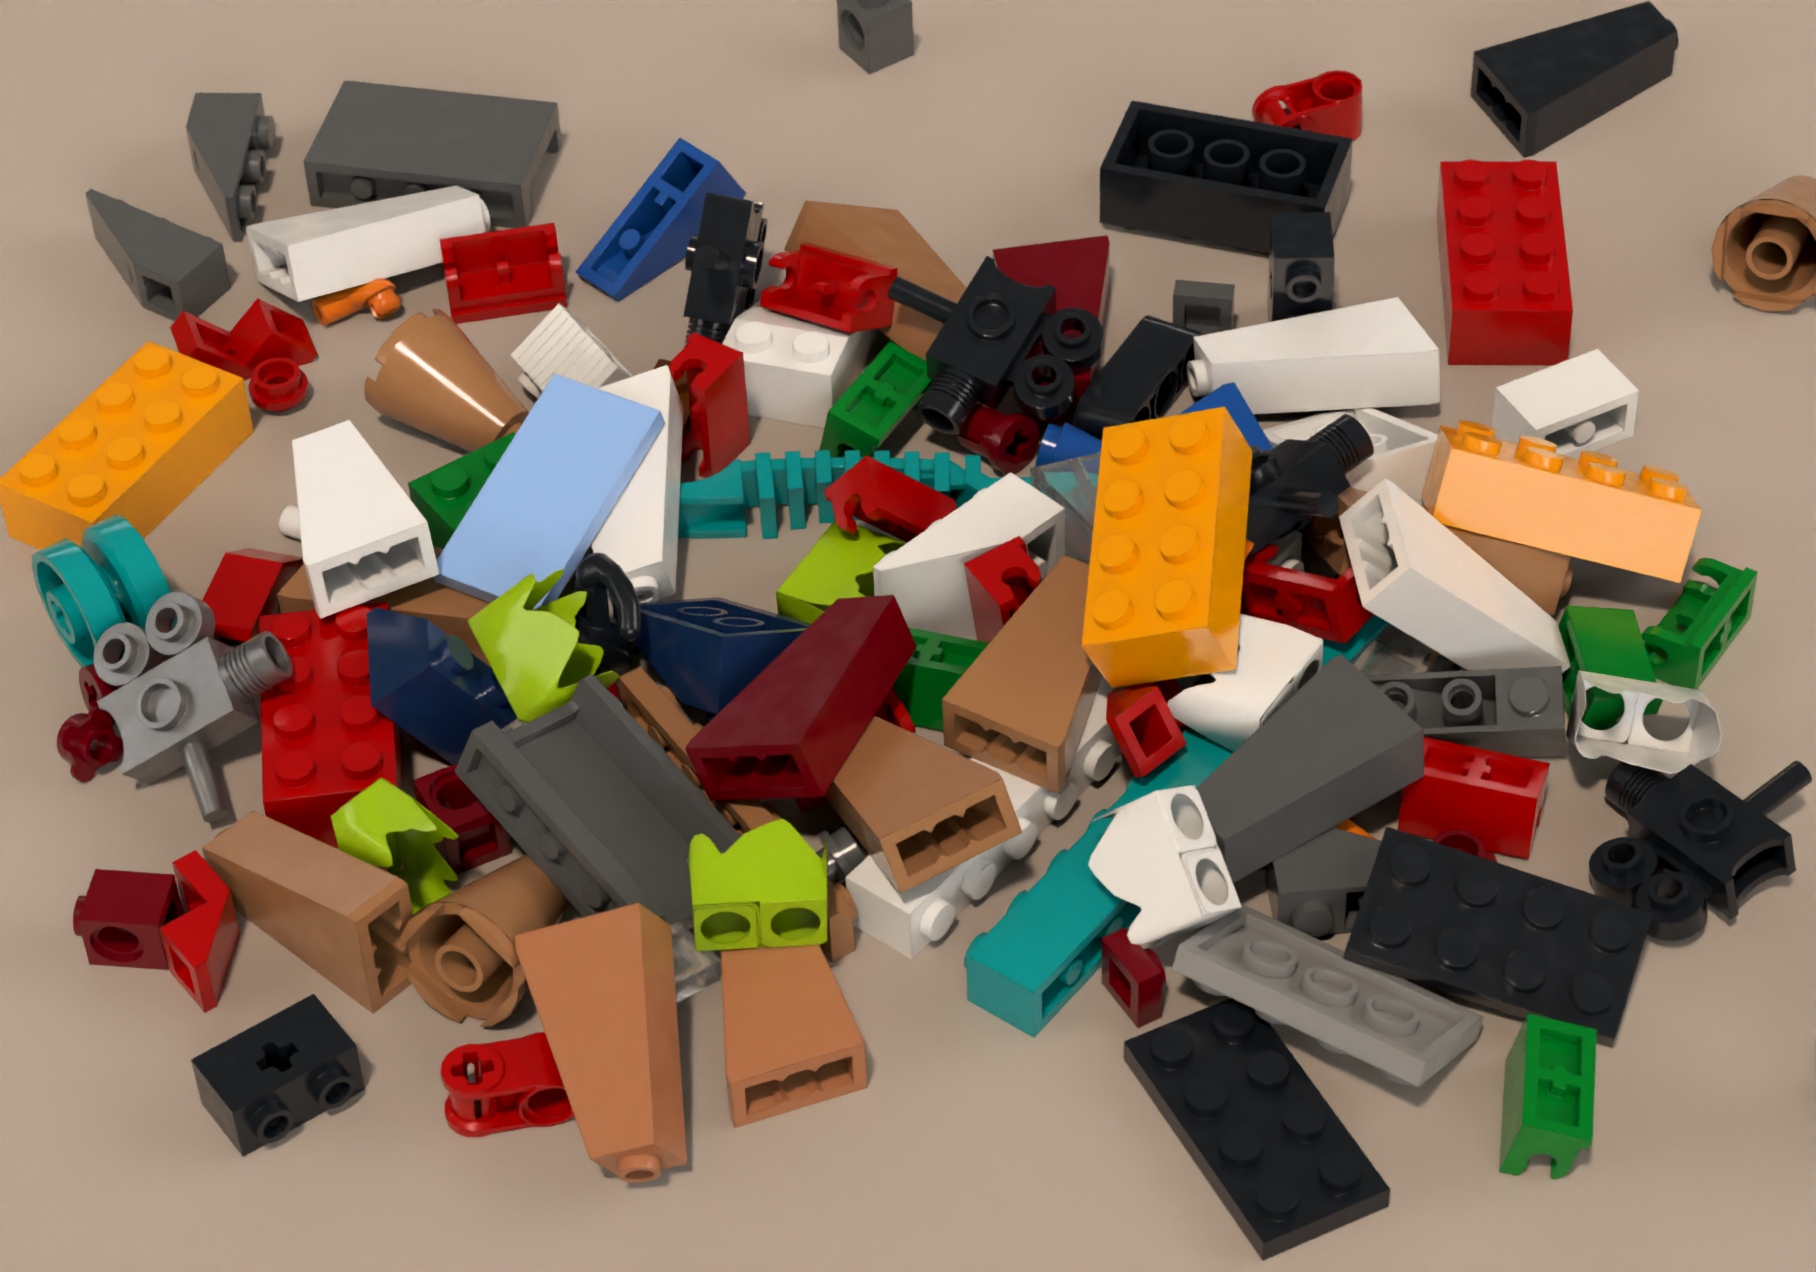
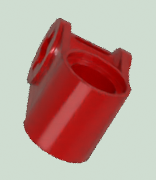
(1318, 104)
(512, 1080)

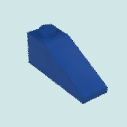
(657, 222)

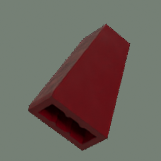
(1081, 281)
(806, 707)

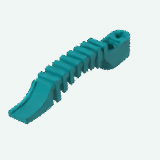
(717, 504)

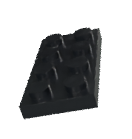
(1497, 935)
(1256, 1126)

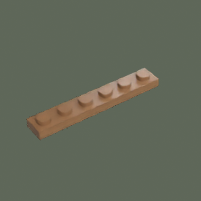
(662, 720)

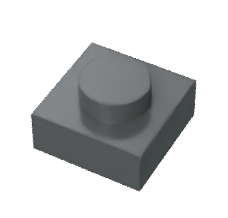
(1203, 306)

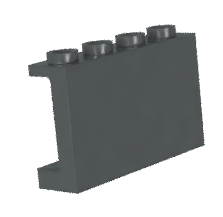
(418, 140)
(595, 804)

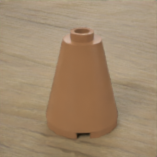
(1770, 246)
(442, 384)
(466, 941)

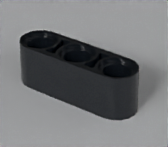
(1139, 378)

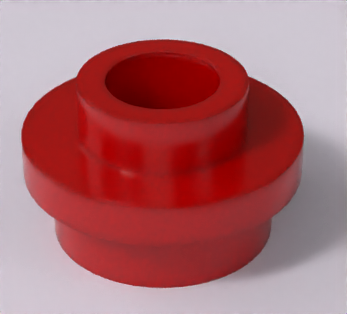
(278, 384)

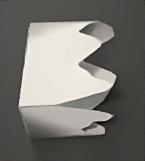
(1268, 672)
(1696, 743)
(1167, 863)

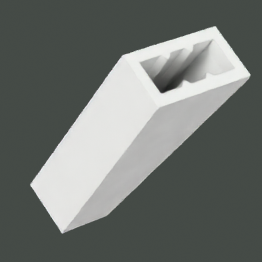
(362, 241)
(1323, 361)
(645, 519)
(355, 522)
(1441, 589)

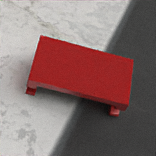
(503, 273)
(832, 289)
(715, 402)
(886, 500)
(999, 585)
(1302, 599)
(1476, 792)

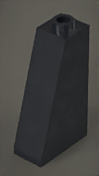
(1571, 74)

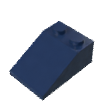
(711, 646)

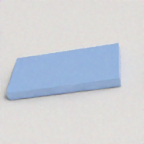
(549, 491)

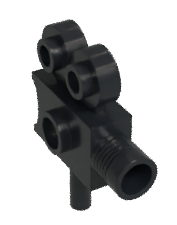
(724, 264)
(989, 346)
(1302, 479)
(1702, 839)

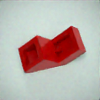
(258, 336)
(246, 589)
(1145, 723)
(204, 938)

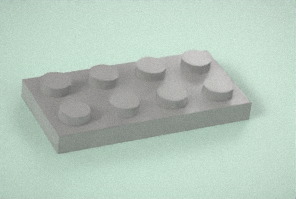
(1337, 1001)

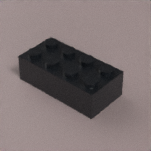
(1218, 175)

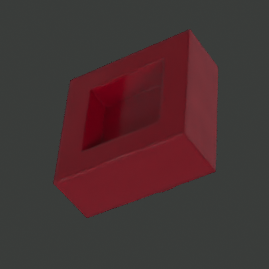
(1133, 977)

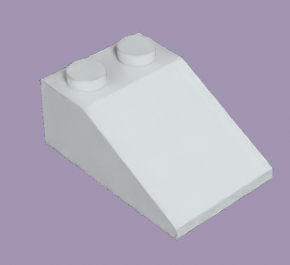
(796, 365)
(1399, 454)

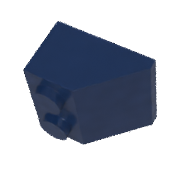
(431, 683)

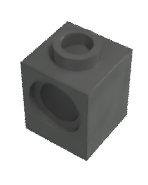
(875, 32)

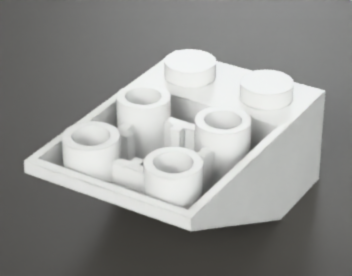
(930, 570)

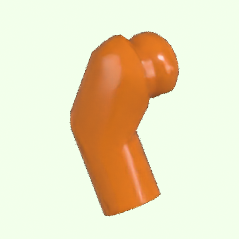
(377, 294)

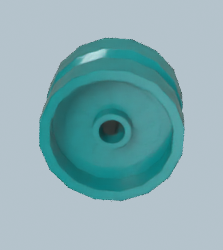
(98, 585)

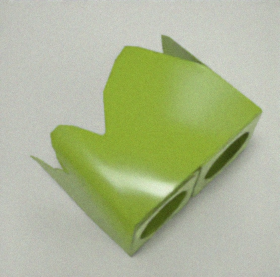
(833, 569)
(536, 649)
(367, 829)
(760, 891)

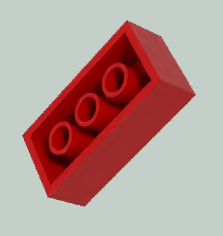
(1503, 263)
(319, 724)

